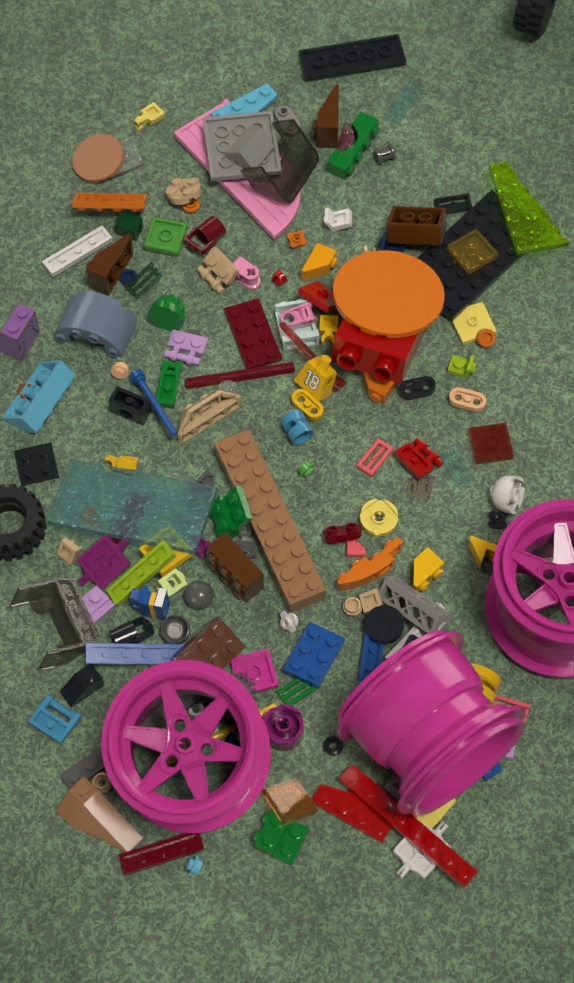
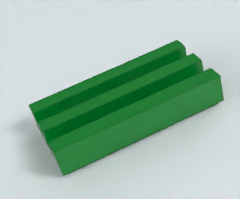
(298, 698)

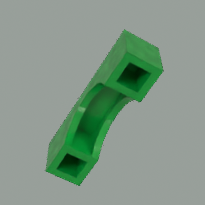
(343, 161)

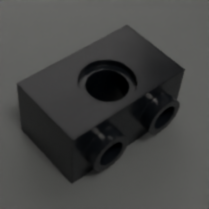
(130, 405)

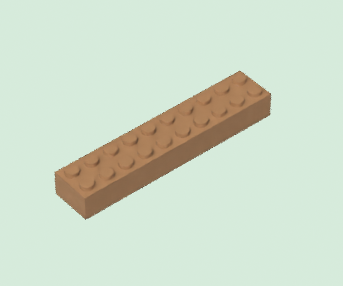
(271, 522)

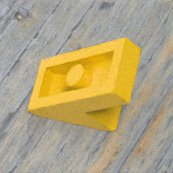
(480, 549)

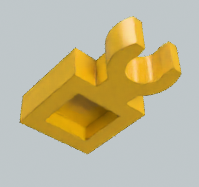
(328, 328)

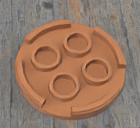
(98, 158)

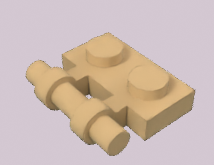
(221, 266)

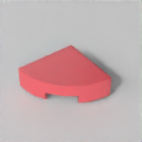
(355, 549)

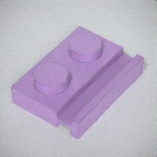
(98, 604)

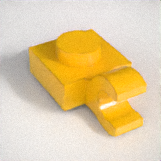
(123, 462)

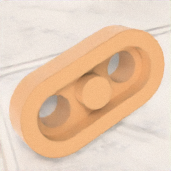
(467, 397)

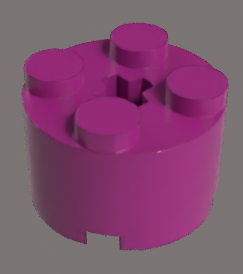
(289, 737)

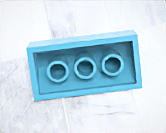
(48, 384)

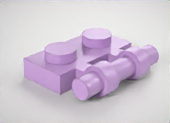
(187, 343)

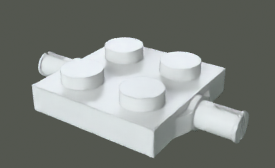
(413, 858)

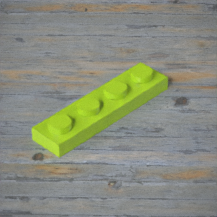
(141, 572)

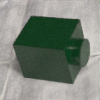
(129, 224)

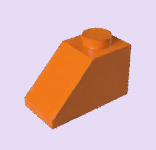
(378, 390)

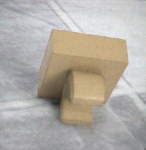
(68, 551)

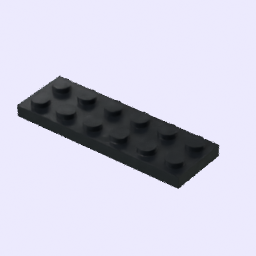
(352, 57)

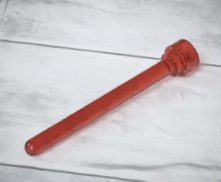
(339, 382)

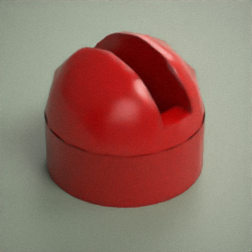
(279, 278)

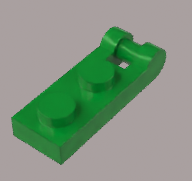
(169, 383)

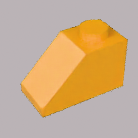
(319, 262)

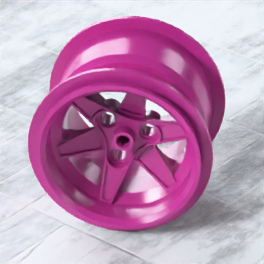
(514, 622)
(164, 686)
(430, 721)

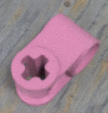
(248, 273)
(299, 316)

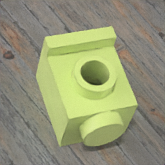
(176, 578)

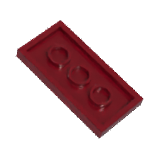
(253, 334)

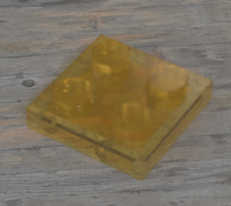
(472, 251)

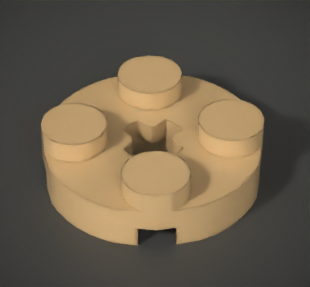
(183, 190)

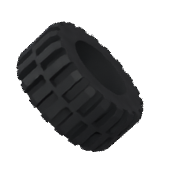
(533, 16)
(29, 535)

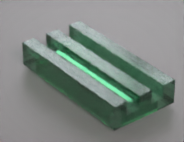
(154, 271)

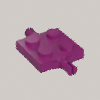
(103, 562)

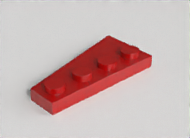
(351, 810)

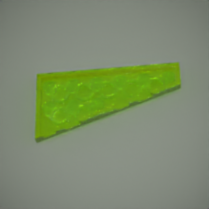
(525, 217)

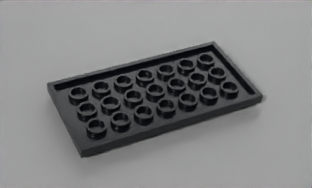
(459, 286)

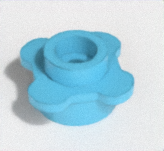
(194, 865)

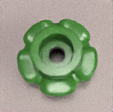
(306, 468)

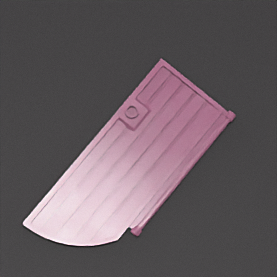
(266, 212)

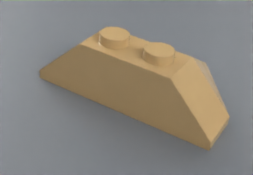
(206, 412)

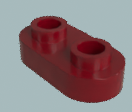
(342, 533)

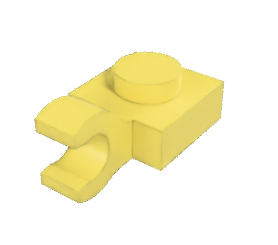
(150, 114)

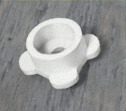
(288, 621)

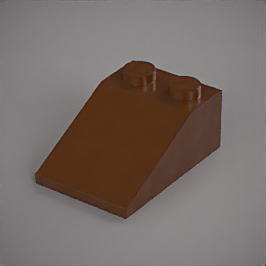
(326, 125)
(107, 265)

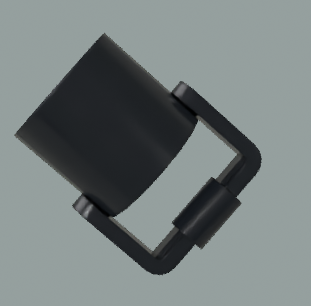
(128, 634)

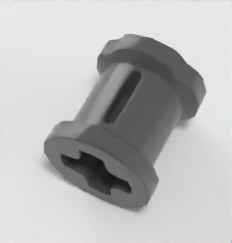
(384, 154)

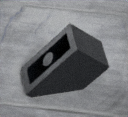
(82, 685)

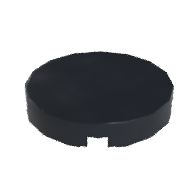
(384, 624)

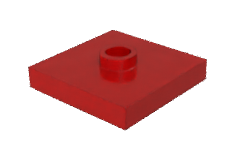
(318, 295)

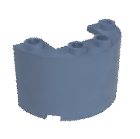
(97, 320)

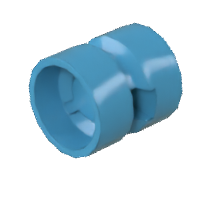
(297, 427)

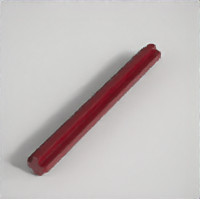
(239, 375)

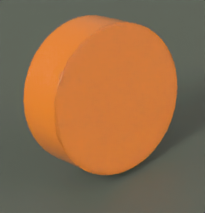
(485, 337)

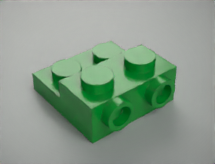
(231, 512)
(280, 840)

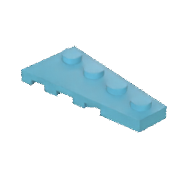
(252, 102)

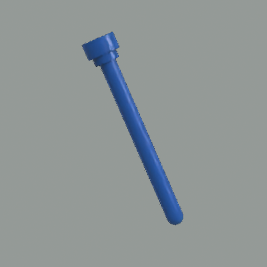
(138, 378)

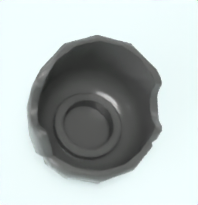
(198, 595)
(175, 629)

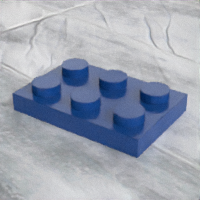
(313, 655)

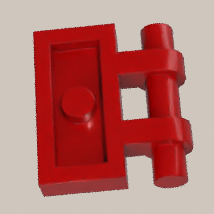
(414, 461)

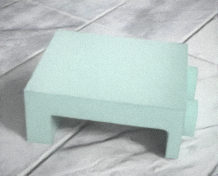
(308, 334)

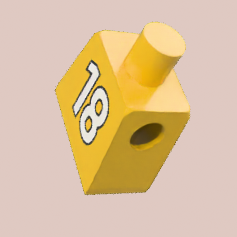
(317, 377)

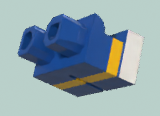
(150, 603)

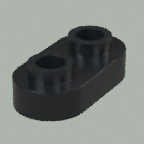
(416, 386)

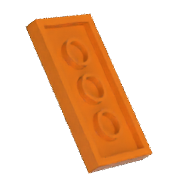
(113, 201)

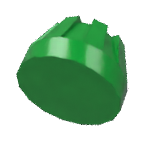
(167, 313)

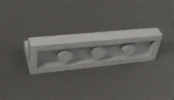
(418, 600)

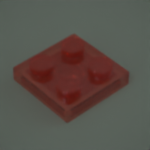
(491, 443)

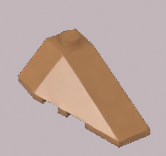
(92, 813)

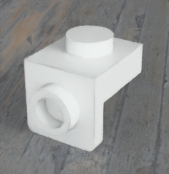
(338, 220)

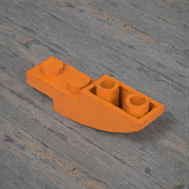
(366, 571)

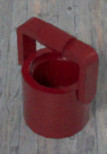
(208, 233)

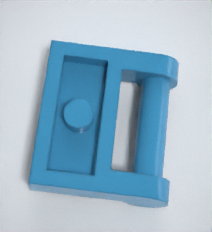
(51, 724)

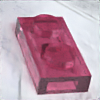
(346, 137)

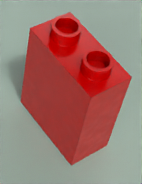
(376, 355)

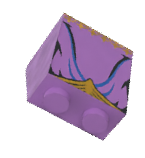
(19, 332)

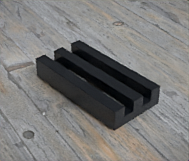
(454, 207)

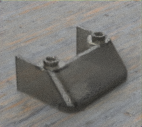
(297, 164)
(69, 614)

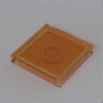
(290, 801)

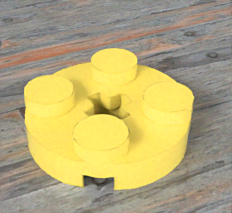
(379, 508)

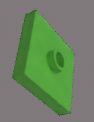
(165, 236)

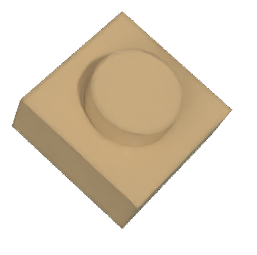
(370, 600)

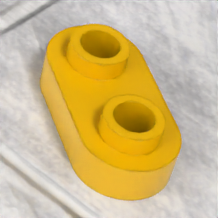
(308, 405)

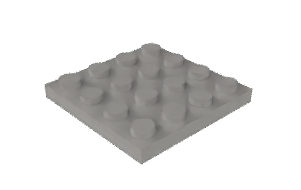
(224, 130)

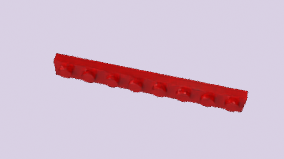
(408, 826)

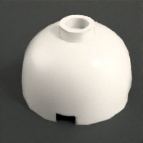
(507, 490)

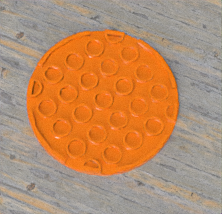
(388, 293)

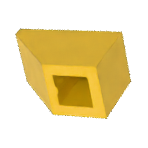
(426, 568)

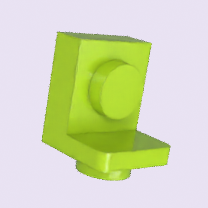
(461, 366)

